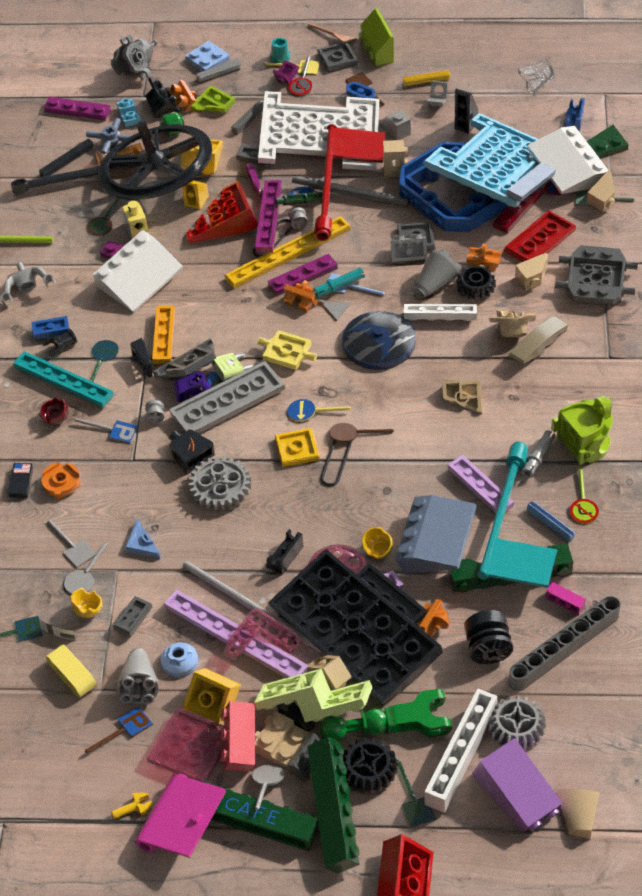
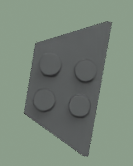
(188, 362)

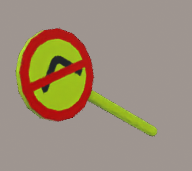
(583, 510)

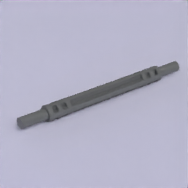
(351, 191)

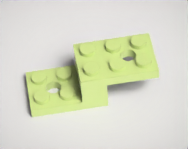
(313, 695)

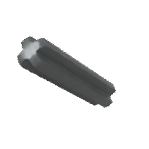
(247, 117)

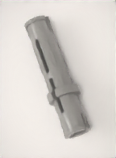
(535, 459)

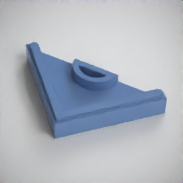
(141, 543)

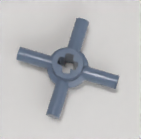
(108, 136)

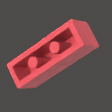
(238, 736)

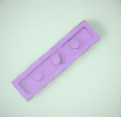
(478, 483)

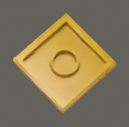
(297, 447)

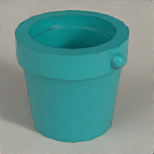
(279, 50)

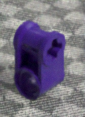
(190, 386)

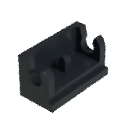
(285, 553)

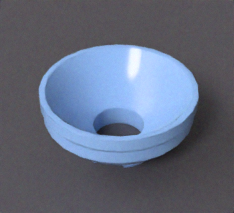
(179, 666)

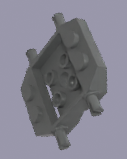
(609, 287)

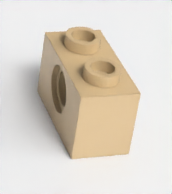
(394, 157)

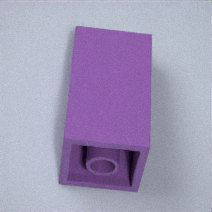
(517, 786)

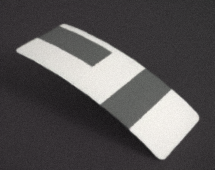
(63, 633)

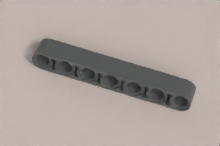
(557, 647)

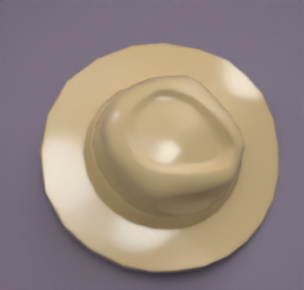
(511, 324)

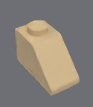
(602, 193)
(531, 272)
(333, 670)

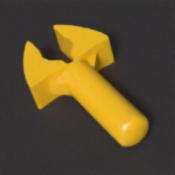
(134, 806)

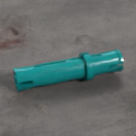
(333, 285)

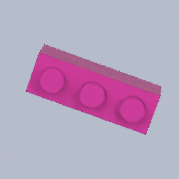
(565, 598)

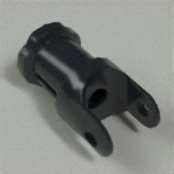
(62, 341)

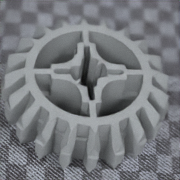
(530, 722)

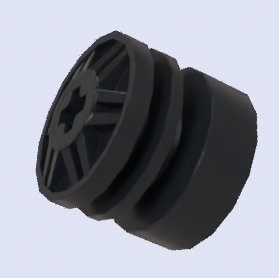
(488, 637)

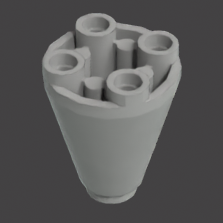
(436, 273)
(137, 680)

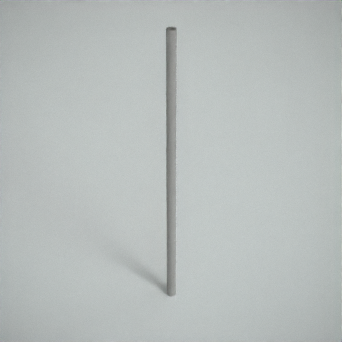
(242, 599)

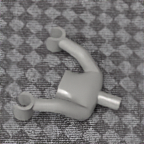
(24, 280)

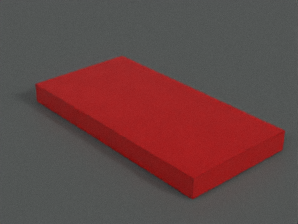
(540, 237)

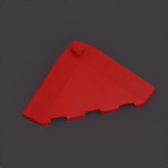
(225, 216)

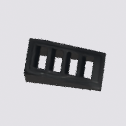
(141, 356)

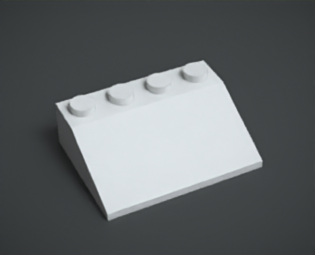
(571, 157)
(137, 271)

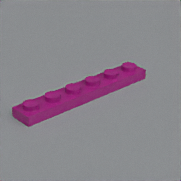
(268, 217)

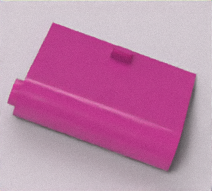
(180, 816)

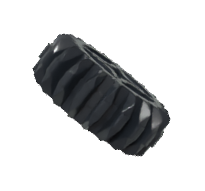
(374, 755)

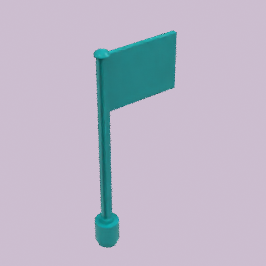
(514, 559)

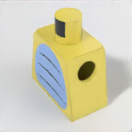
(134, 214)

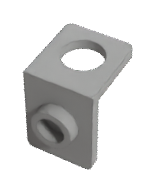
(435, 99)

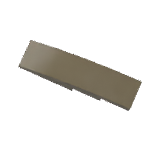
(538, 339)

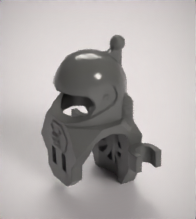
(133, 57)

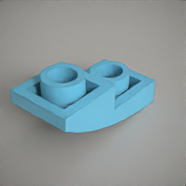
(128, 112)

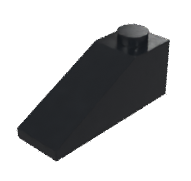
(464, 110)

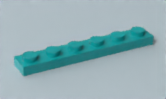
(63, 379)

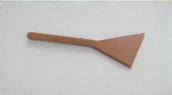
(342, 38)

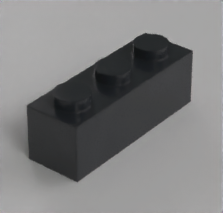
(293, 712)

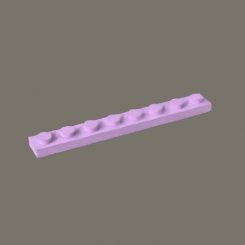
(223, 629)

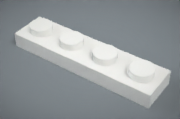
(440, 311)

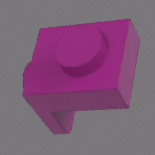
(286, 72)

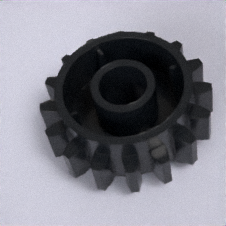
(476, 282)

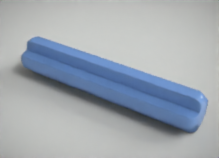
(551, 521)

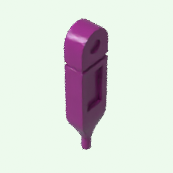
(253, 178)

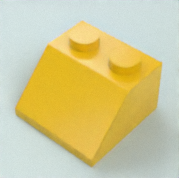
(210, 694)

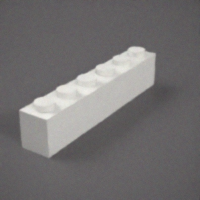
(460, 751)

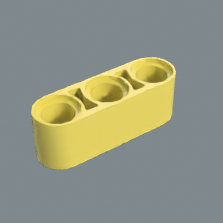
(71, 671)

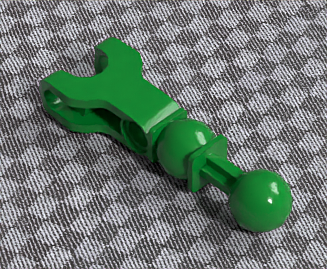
(395, 719)

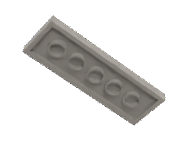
(227, 398)

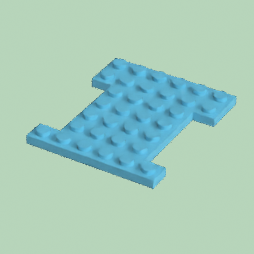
(489, 160)

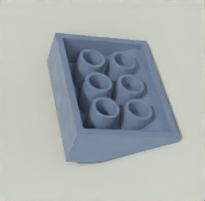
(435, 534)

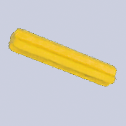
(426, 78)

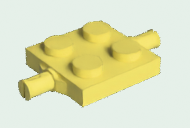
(287, 350)

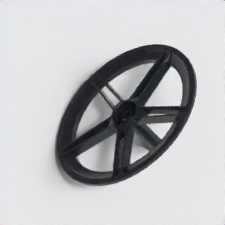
(154, 160)

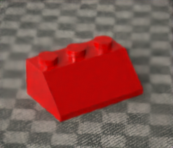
(404, 868)

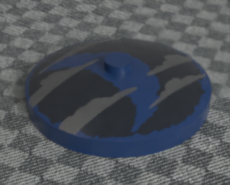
(378, 340)

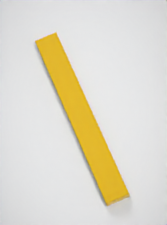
(282, 255)

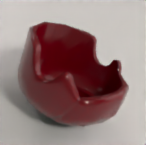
(54, 411)

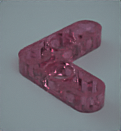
(256, 628)

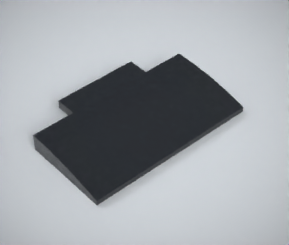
(361, 621)

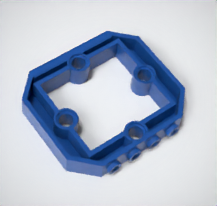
(477, 212)

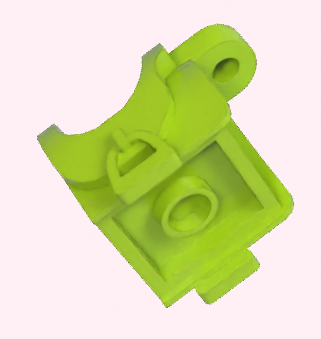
(585, 428)

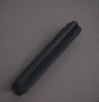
(66, 158)

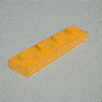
(163, 334)

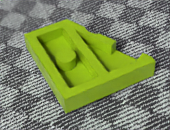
(213, 101)

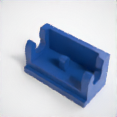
(575, 114)

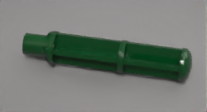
(299, 198)

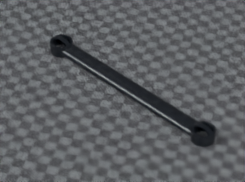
(22, 185)

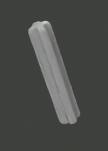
(218, 70)

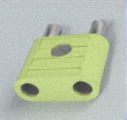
(229, 366)

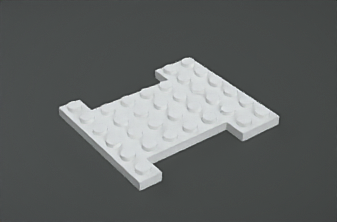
(304, 127)

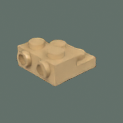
(279, 739)

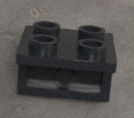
(160, 98)

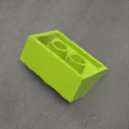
(377, 38)

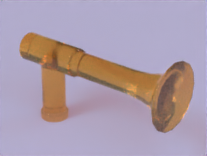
(127, 150)

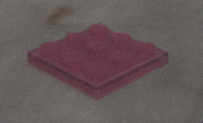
(188, 746)

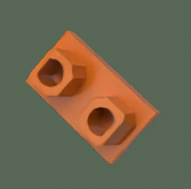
(183, 95)
(484, 256)
(302, 293)
(435, 618)

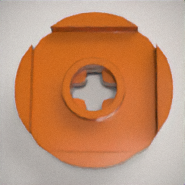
(57, 488)

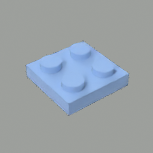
(207, 56)

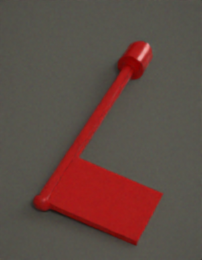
(350, 145)

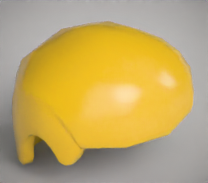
(377, 543)
(85, 604)

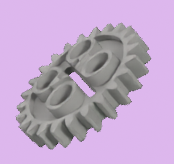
(219, 483)

